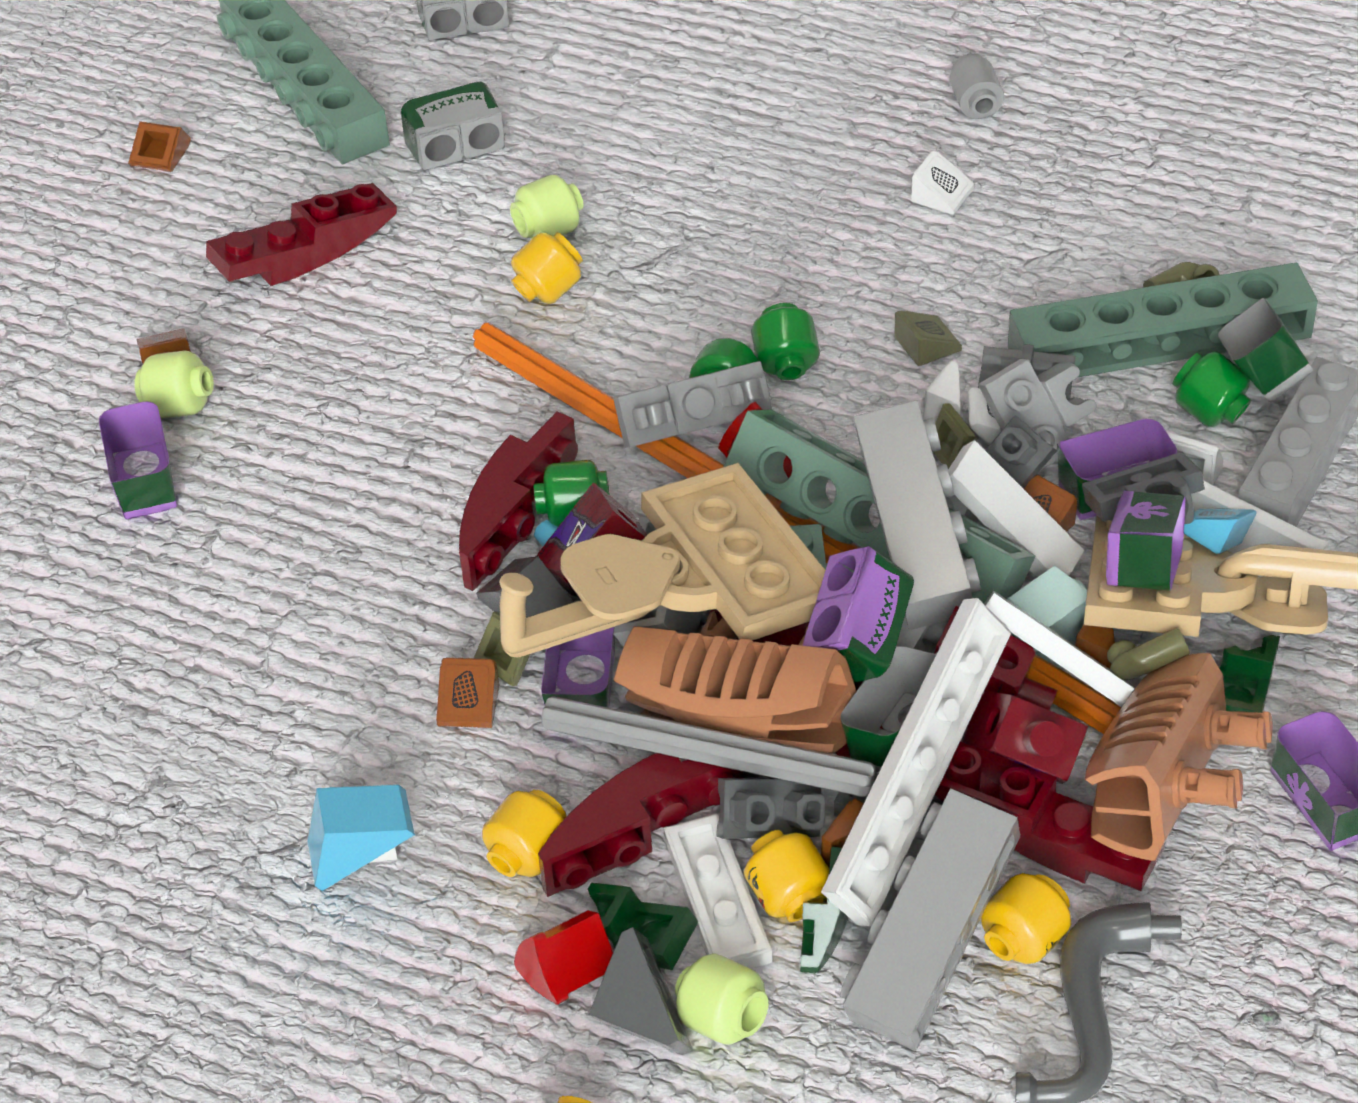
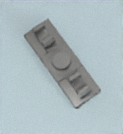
(690, 404)

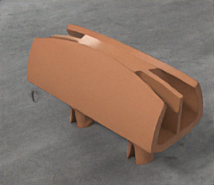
(738, 685)
(1159, 751)

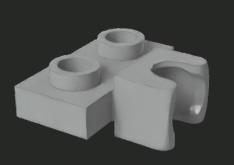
(1036, 399)

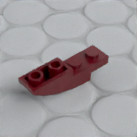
(314, 236)
(502, 498)
(618, 818)
(1051, 825)

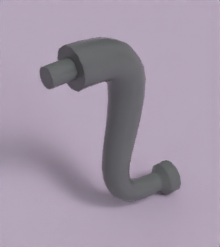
(1088, 942)

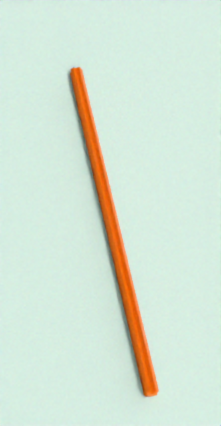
(689, 461)

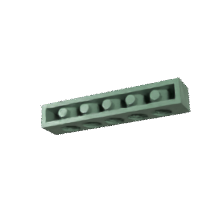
(306, 76)
(1161, 320)
(769, 437)

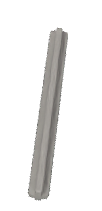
(709, 746)

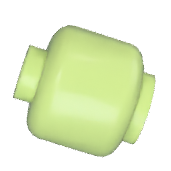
(546, 207)
(174, 383)
(721, 999)

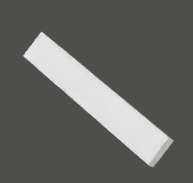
(916, 763)

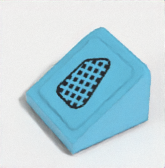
(1220, 528)

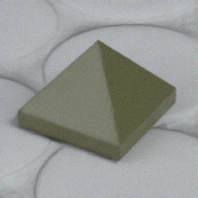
(952, 434)
(490, 647)

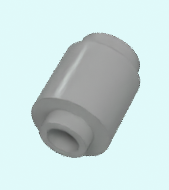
(976, 86)

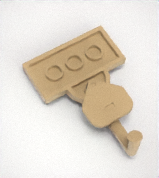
(711, 550)
(1206, 582)

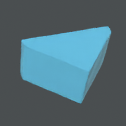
(355, 828)

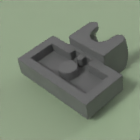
(1167, 475)

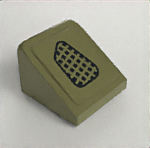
(924, 337)

